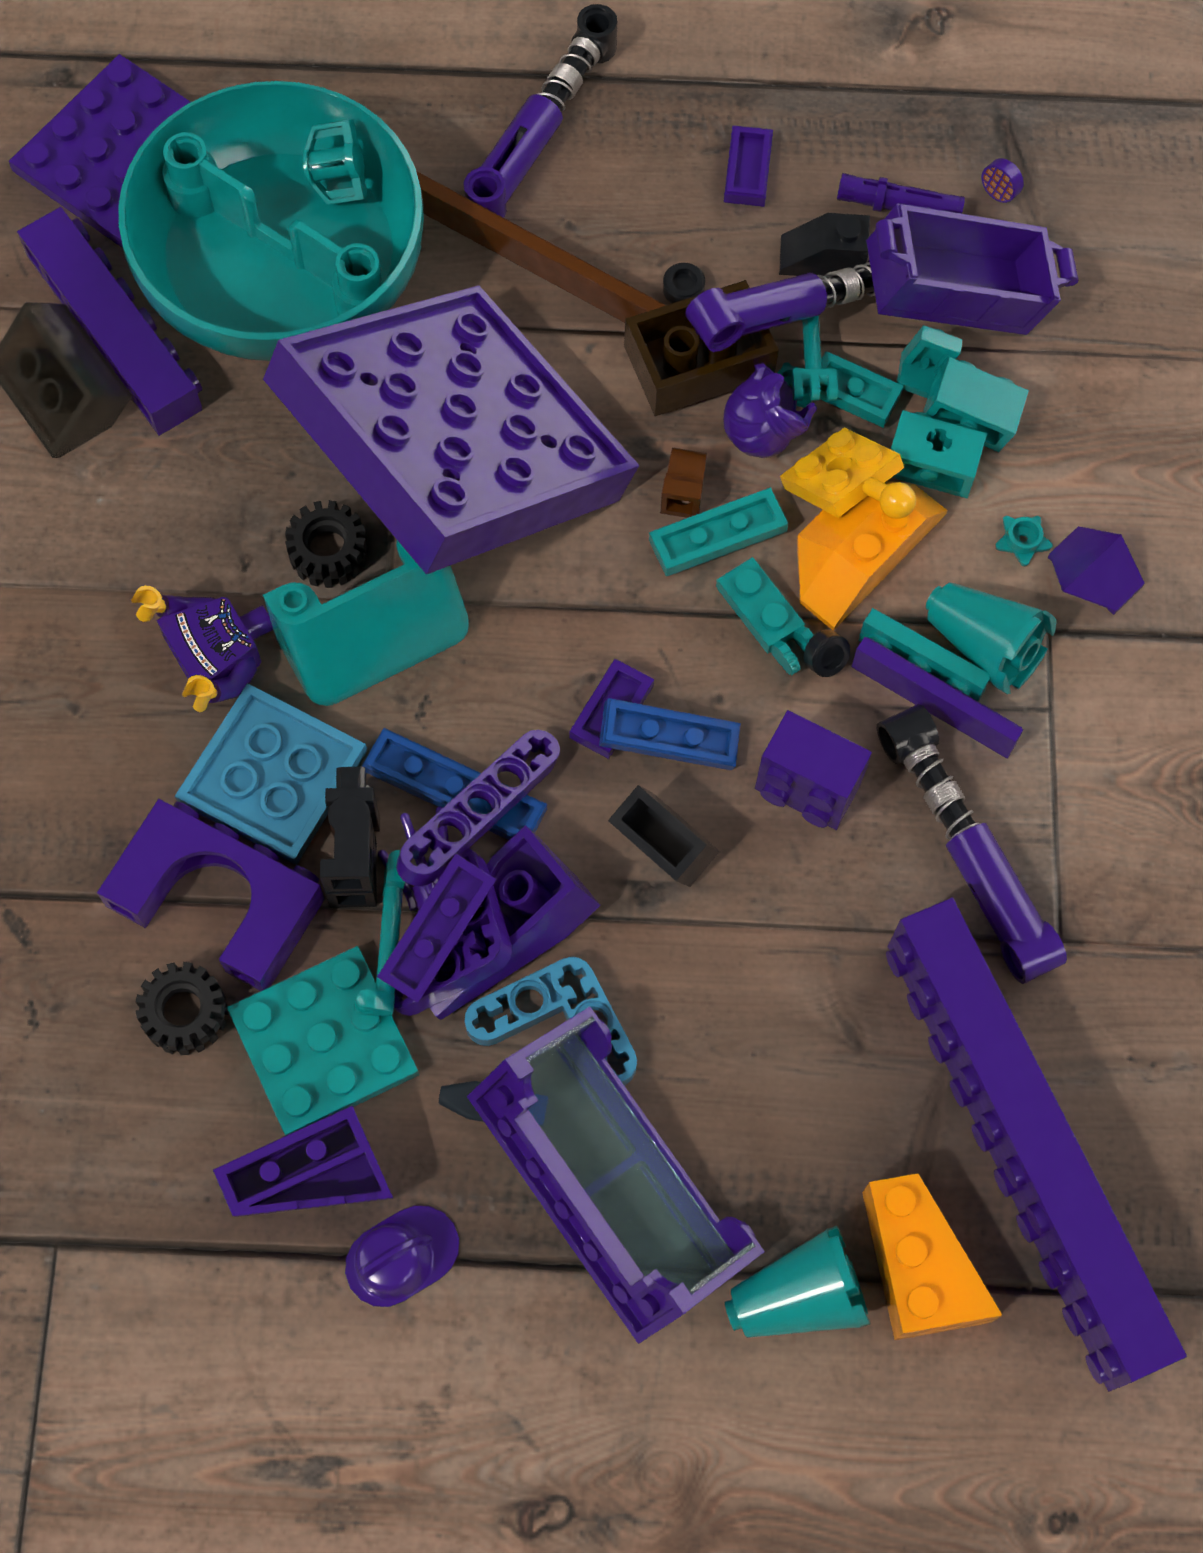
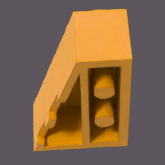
(922, 1263)

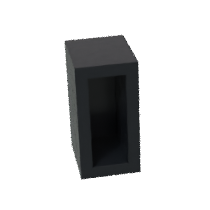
(663, 836)

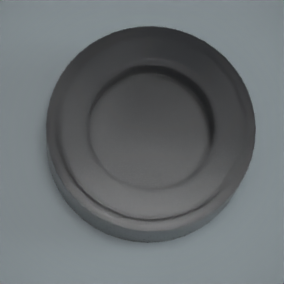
(683, 282)
(826, 653)

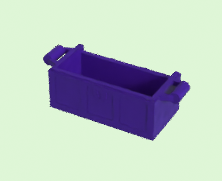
(966, 269)

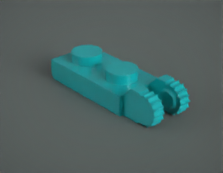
(765, 612)

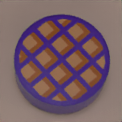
(1002, 180)

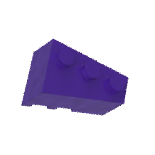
(306, 1170)

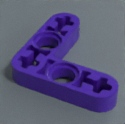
(467, 953)

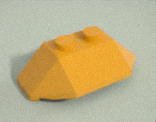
(853, 553)

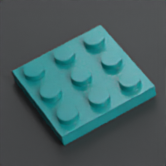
(314, 1045)

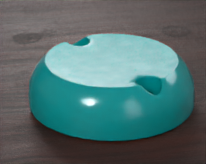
(239, 239)

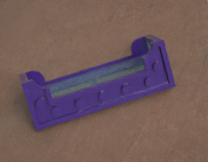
(609, 1177)

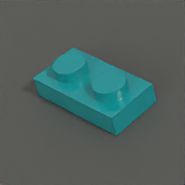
(861, 390)

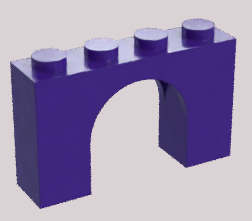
(176, 843)

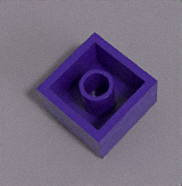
(811, 771)

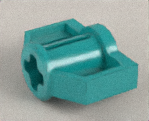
(351, 155)

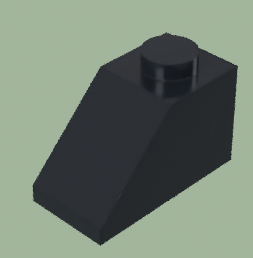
(825, 245)

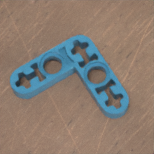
(555, 1000)

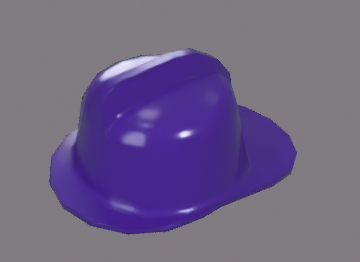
(401, 1256)

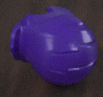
(763, 415)

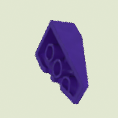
(539, 906)

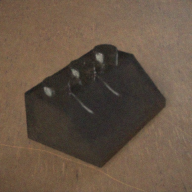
(59, 378)

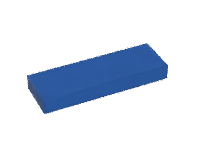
(669, 734)

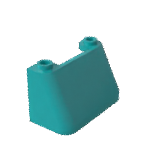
(368, 630)

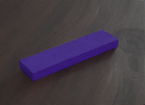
(937, 697)

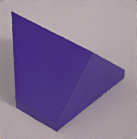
(1097, 568)

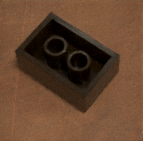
(679, 367)

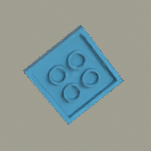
(269, 773)

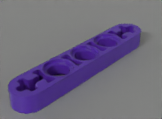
(469, 823)

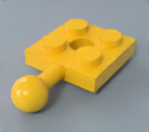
(848, 471)

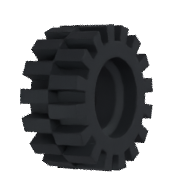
(322, 521)
(166, 985)

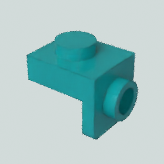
(925, 357)

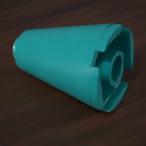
(992, 632)
(801, 1292)

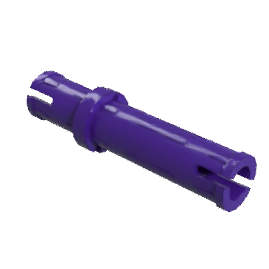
(885, 195)

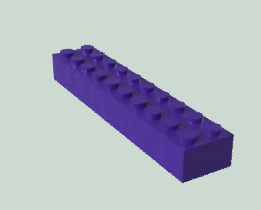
(1033, 1148)

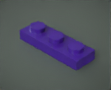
(436, 928)

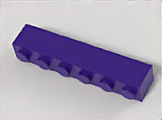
(111, 320)

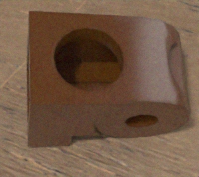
(683, 483)

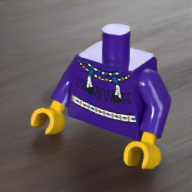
(207, 641)

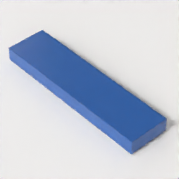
(440, 780)

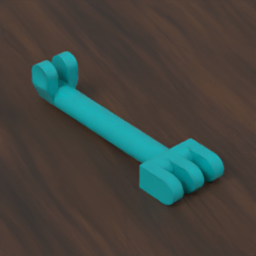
(813, 374)
(381, 1000)

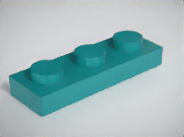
(718, 531)
(925, 654)

